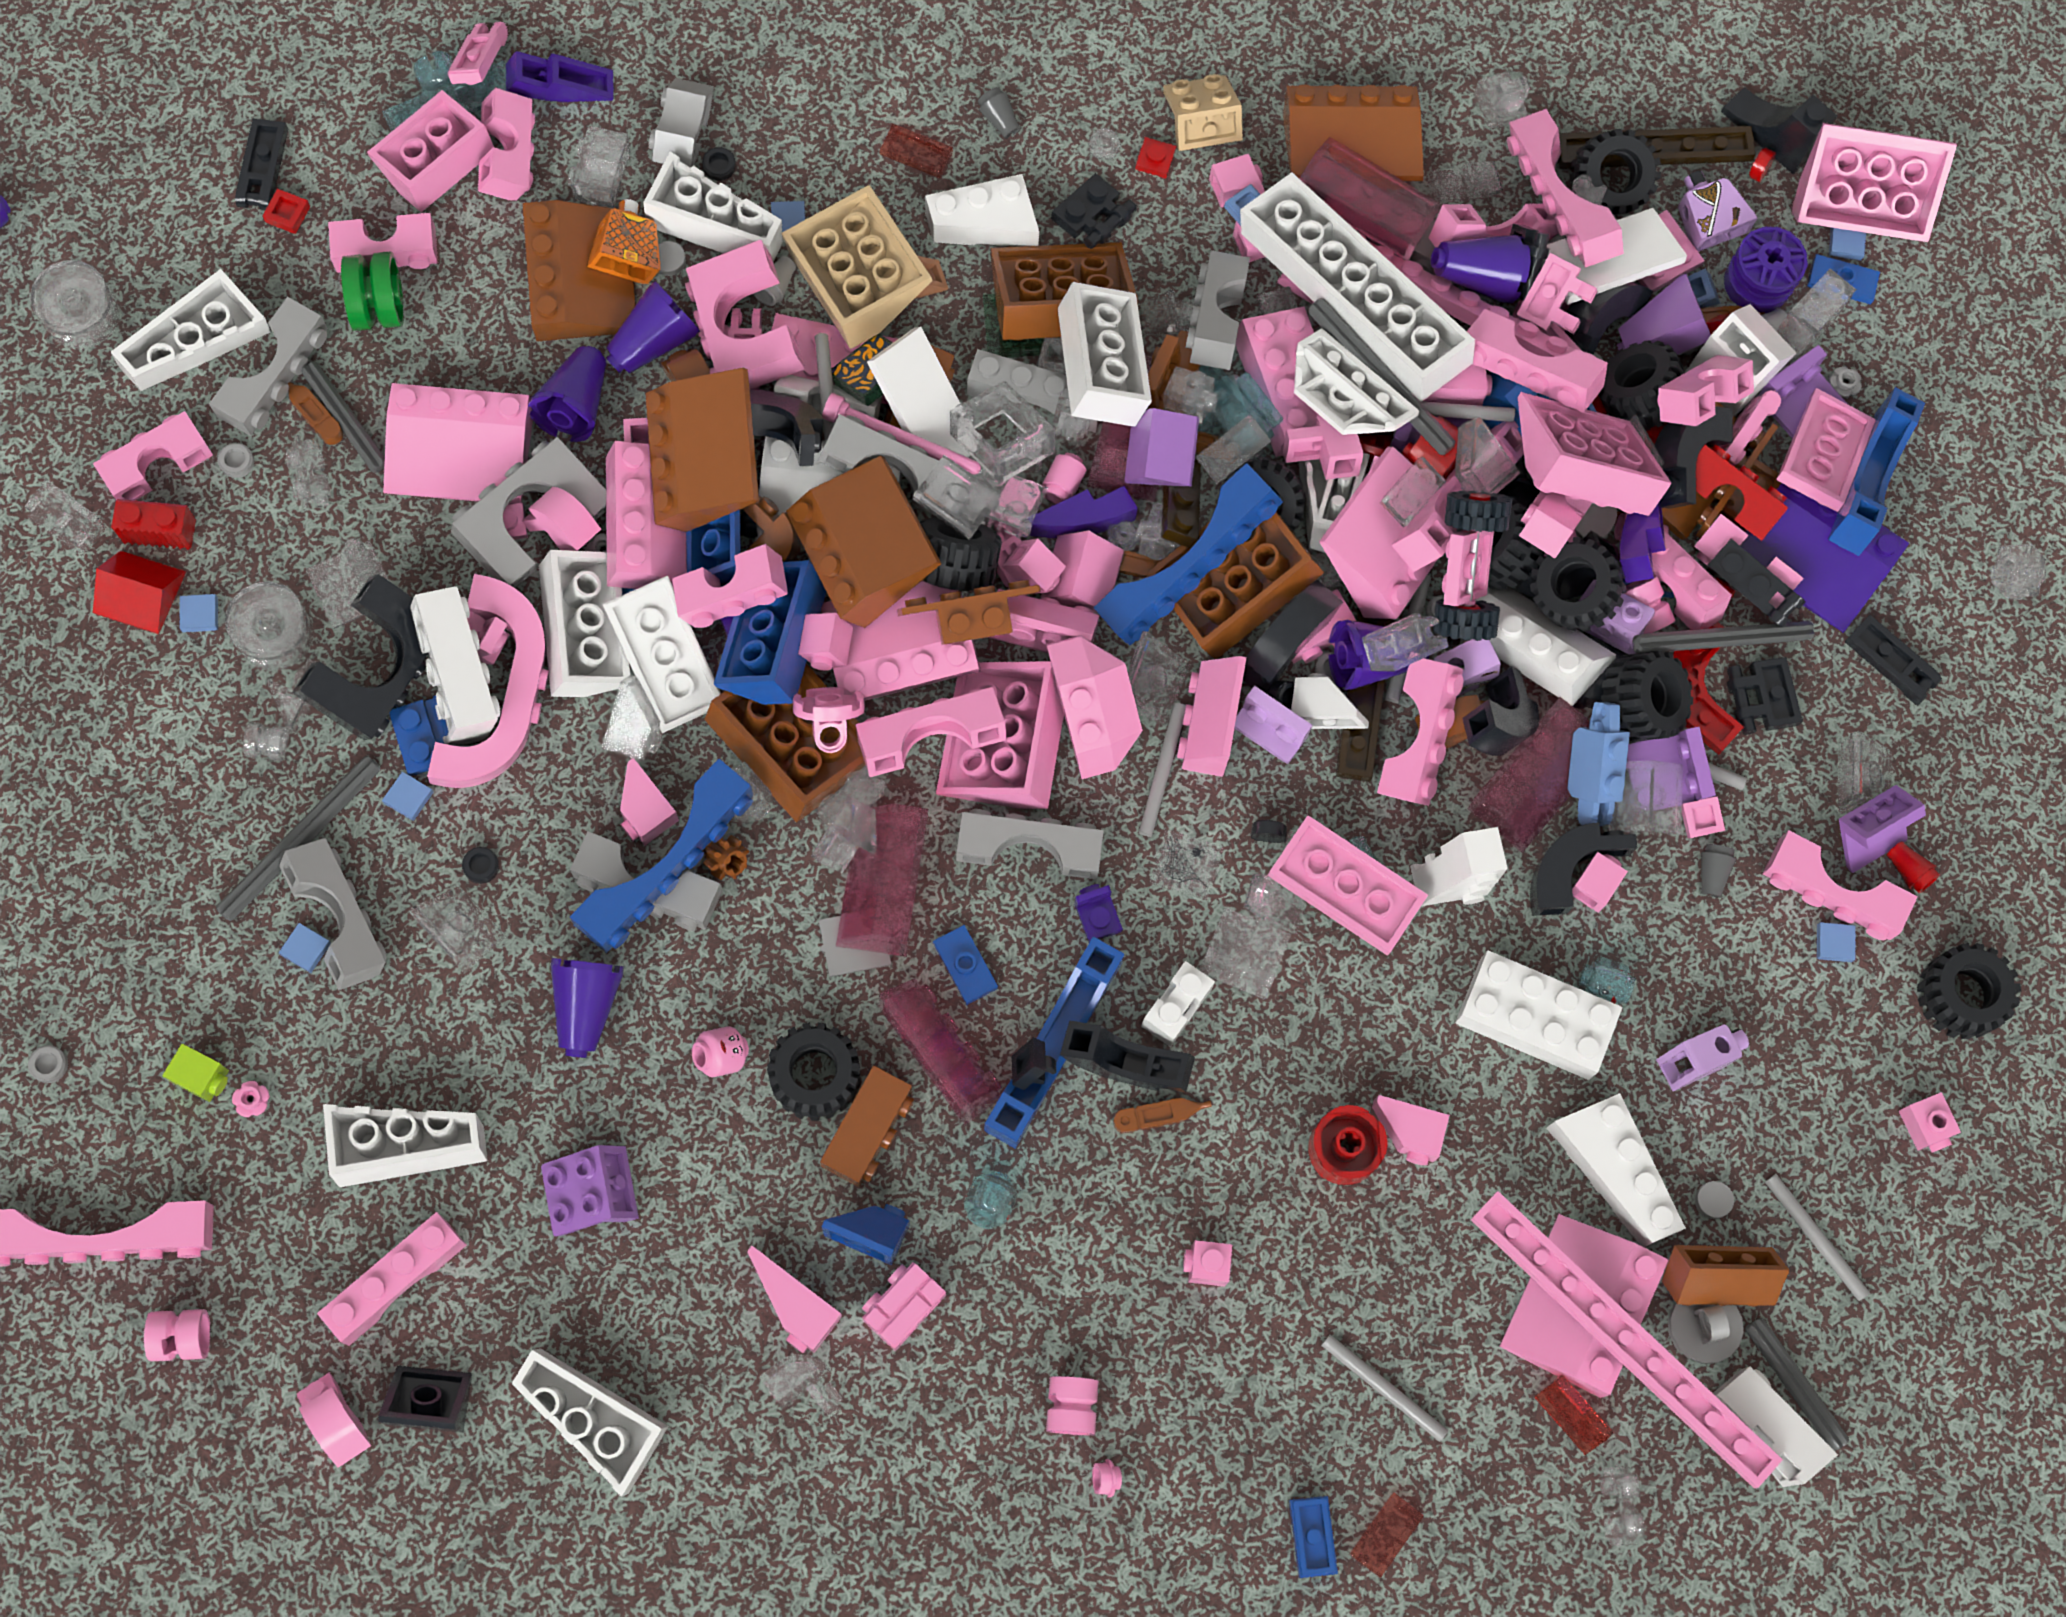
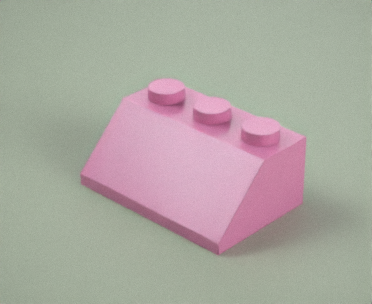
(431, 150)
(1046, 621)
(1212, 715)

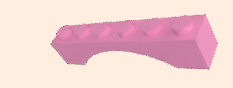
(1589, 227)
(1427, 533)
(174, 1227)

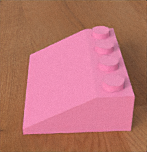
(1873, 182)
(453, 440)
(1589, 456)
(1362, 543)
(636, 545)
(902, 650)
(1023, 765)
(1552, 1337)

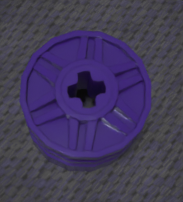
(1765, 269)

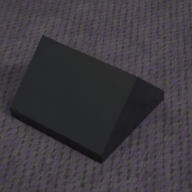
(427, 1399)

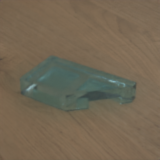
(1259, 400)

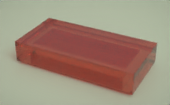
(916, 150)
(1573, 1414)
(1386, 1535)

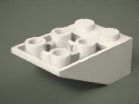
(1748, 337)

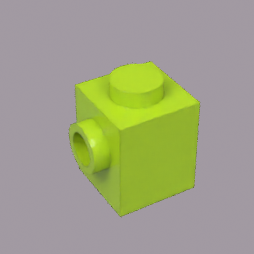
(196, 1073)

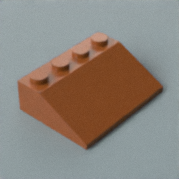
(1368, 119)
(1036, 278)
(563, 292)
(701, 449)
(863, 540)
(1246, 587)
(783, 747)

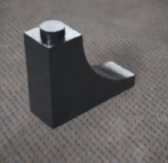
(1780, 128)

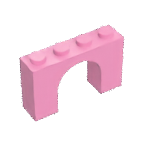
(716, 288)

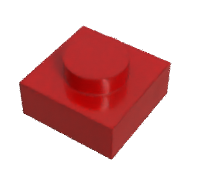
(1155, 157)
(286, 211)

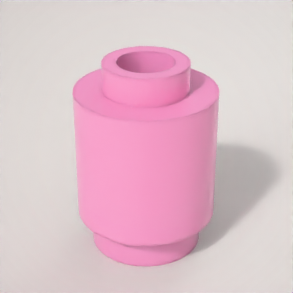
(1064, 477)

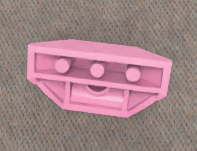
(1095, 704)

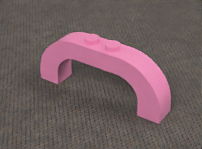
(480, 763)

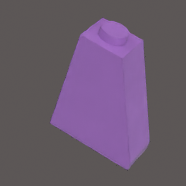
(1669, 318)

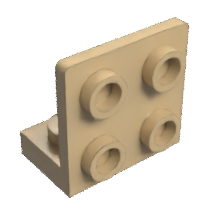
(1204, 112)

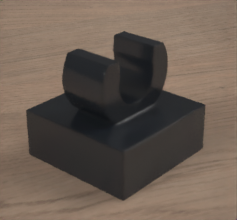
(1031, 1064)

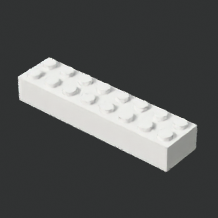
(1359, 283)

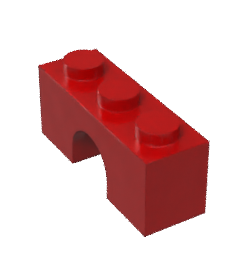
(1761, 507)

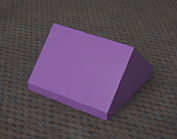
(1162, 449)

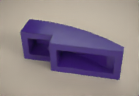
(558, 79)
(1085, 514)
(1640, 539)

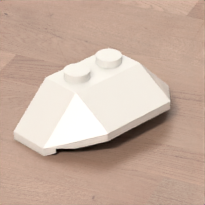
(1346, 389)

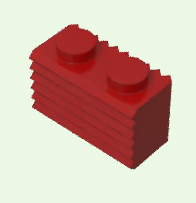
(153, 523)

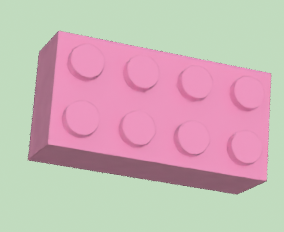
(1269, 355)

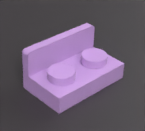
(1629, 621)
(1272, 725)

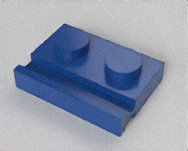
(416, 733)

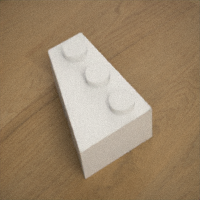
(984, 214)
(1325, 497)
(1464, 870)
(1778, 1425)

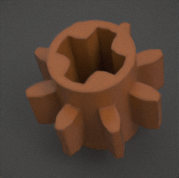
(726, 857)

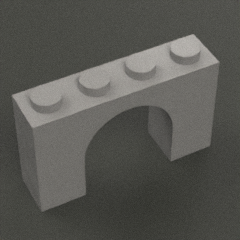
(482, 525)

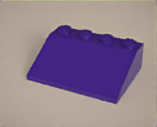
(1834, 579)

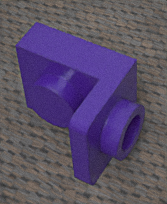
(1097, 912)

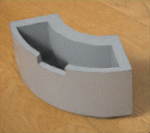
(684, 113)

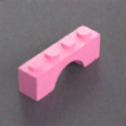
(1463, 222)
(1567, 378)
(1552, 521)
(970, 717)
(1414, 772)
(1799, 867)
(374, 1291)

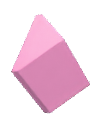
(1089, 570)

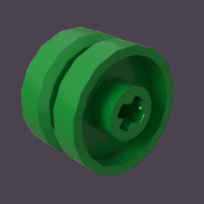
(372, 291)

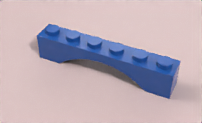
(1865, 506)
(1241, 507)
(613, 910)
(1076, 1003)

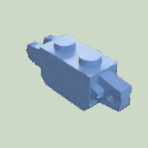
(1598, 765)

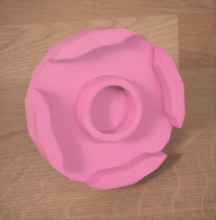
(829, 708)

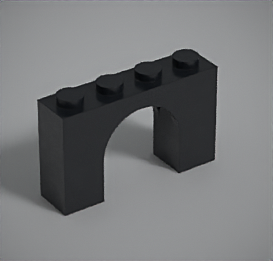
(362, 708)

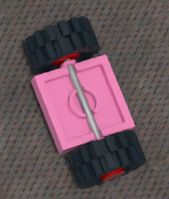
(1469, 565)

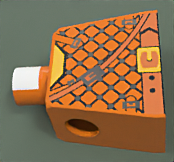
(626, 245)

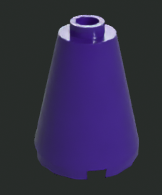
(1485, 265)
(650, 331)
(571, 395)
(1349, 662)
(582, 1002)

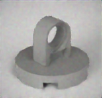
(1705, 1331)

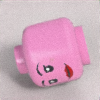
(720, 1051)

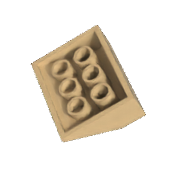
(857, 265)

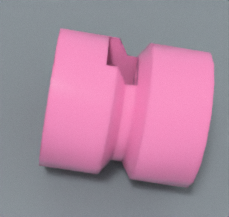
(1650, 593)
(177, 1335)
(1072, 1405)

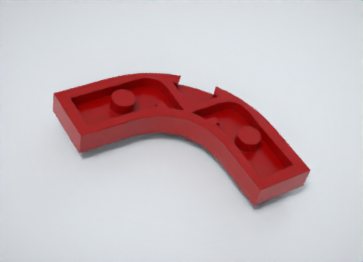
(1715, 723)

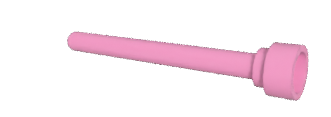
(836, 405)

